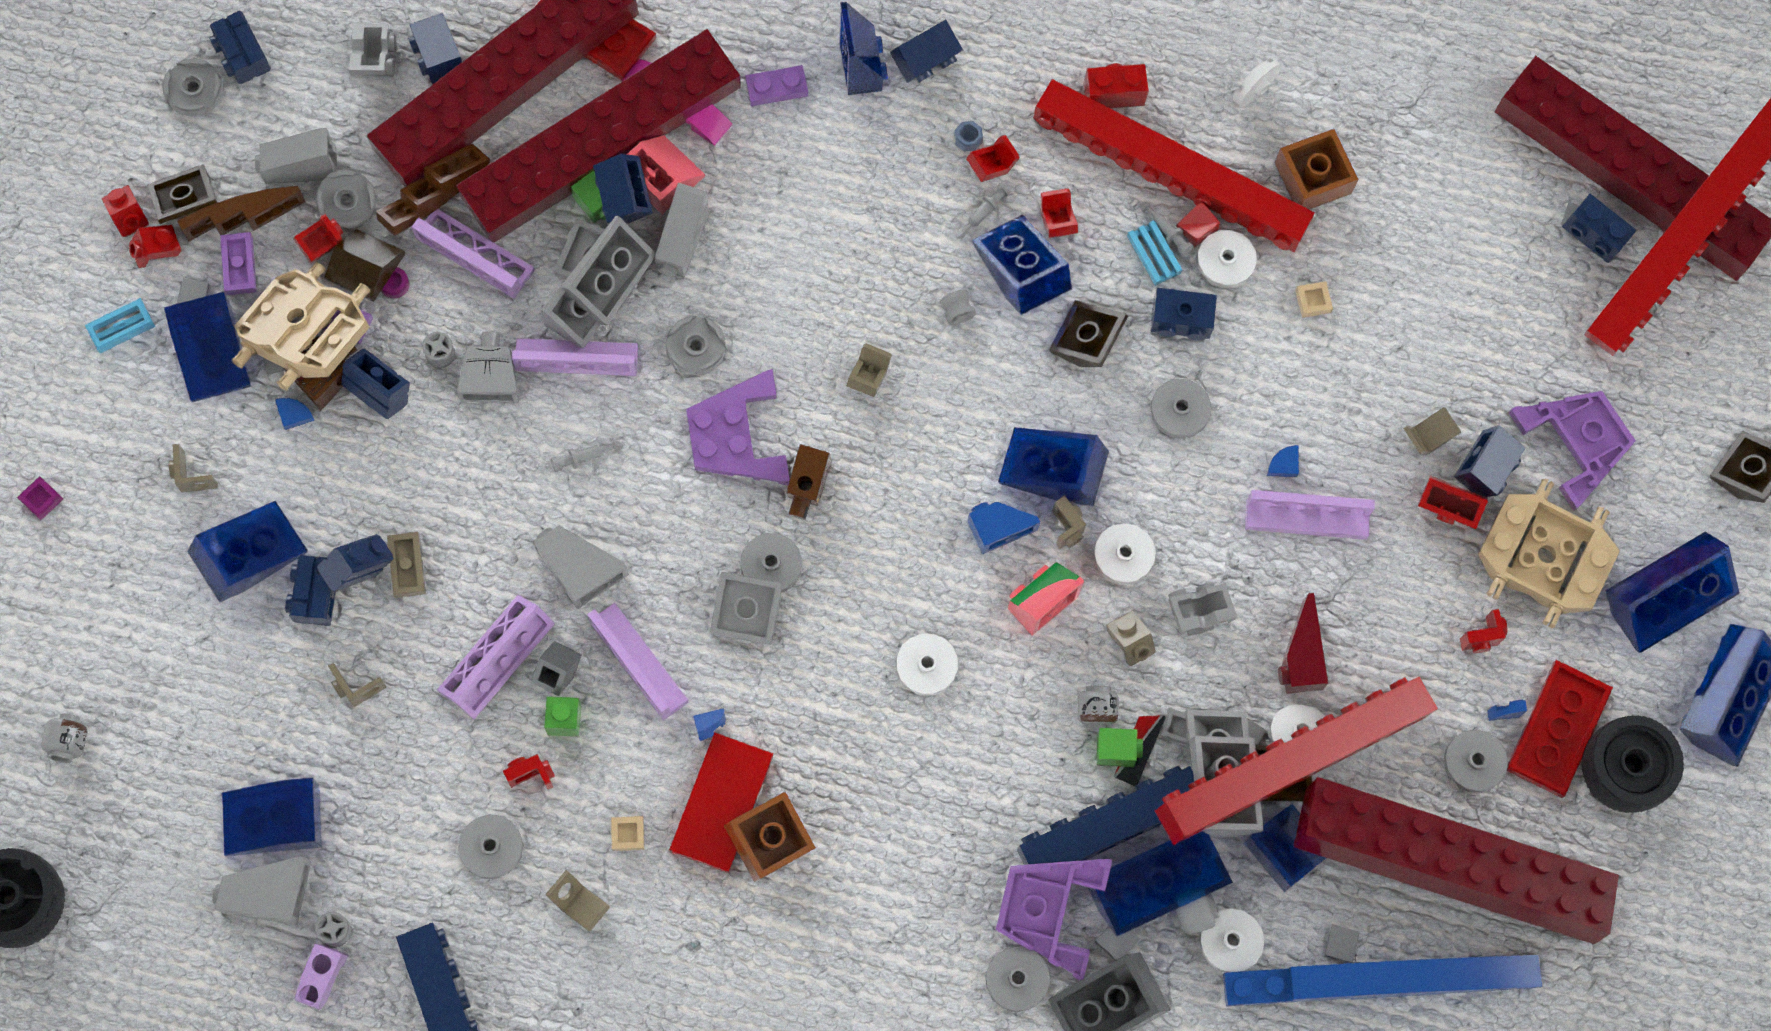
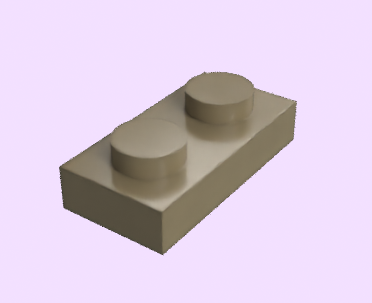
(407, 565)

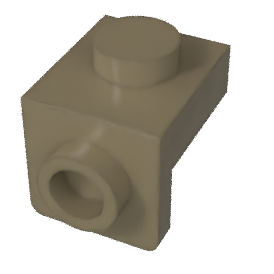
(869, 370)
(1070, 517)
(1132, 637)

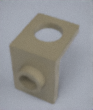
(1433, 431)
(178, 472)
(358, 696)
(579, 902)

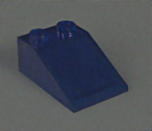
(860, 52)
(1023, 264)
(206, 345)
(1055, 464)
(245, 550)
(272, 817)

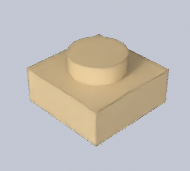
(1314, 299)
(627, 833)

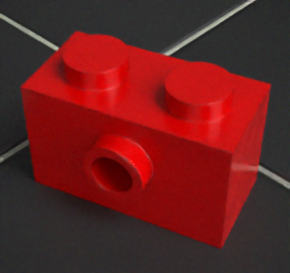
(1117, 85)
(1452, 502)

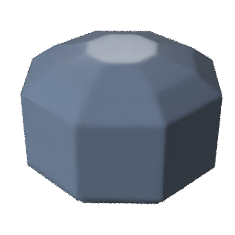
(968, 136)

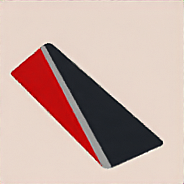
(1148, 730)

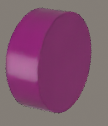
(396, 285)

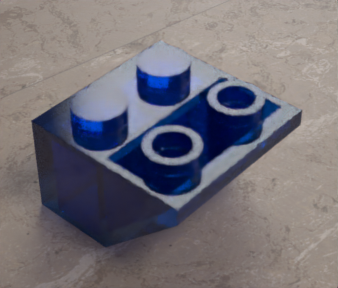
(1276, 849)

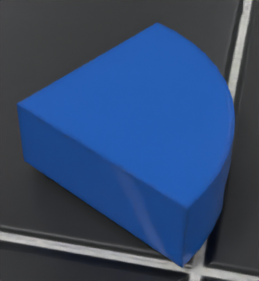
(293, 413)
(1285, 463)
(1513, 710)
(708, 722)

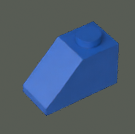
(999, 525)

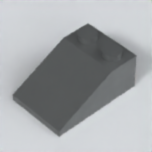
(1111, 999)

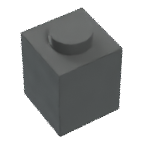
(556, 668)

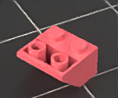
(663, 170)

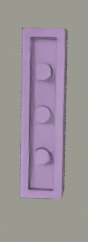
(469, 257)
(566, 357)
(1308, 514)
(499, 657)
(638, 660)

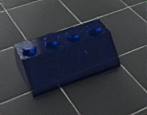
(1673, 591)
(1731, 695)
(1160, 882)

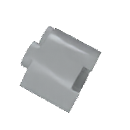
(372, 50)
(1201, 610)

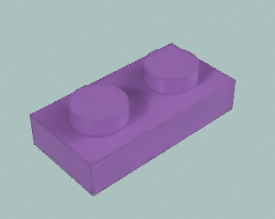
(776, 85)
(238, 263)

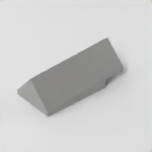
(598, 284)
(1214, 742)

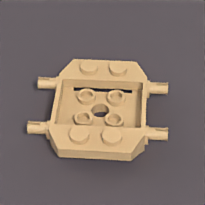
(270, 334)
(1562, 536)

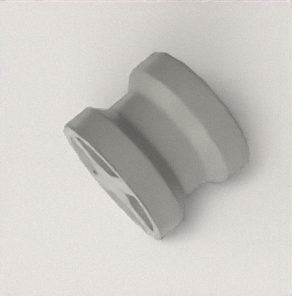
(958, 307)
(436, 343)
(330, 924)

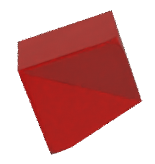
(1198, 224)

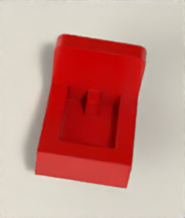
(993, 160)
(125, 211)
(1058, 213)
(319, 238)
(154, 244)
(1484, 639)
(525, 769)

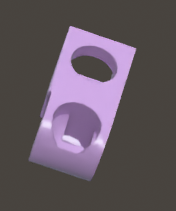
(319, 975)

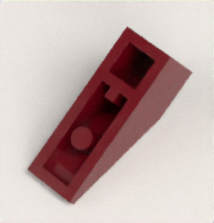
(1304, 660)

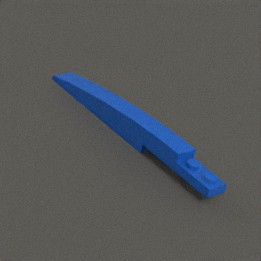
(1382, 979)

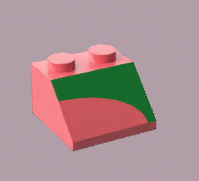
(1044, 597)

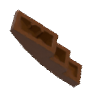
(433, 189)
(255, 208)

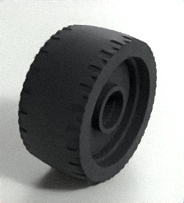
(1650, 749)
(37, 898)

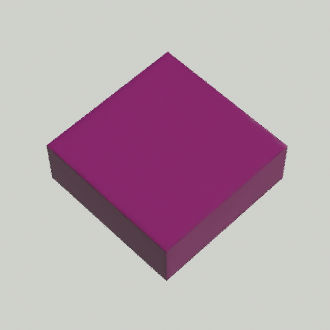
(40, 498)

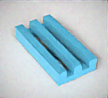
(1164, 247)
(124, 335)

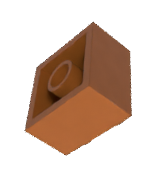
(1316, 170)
(769, 836)

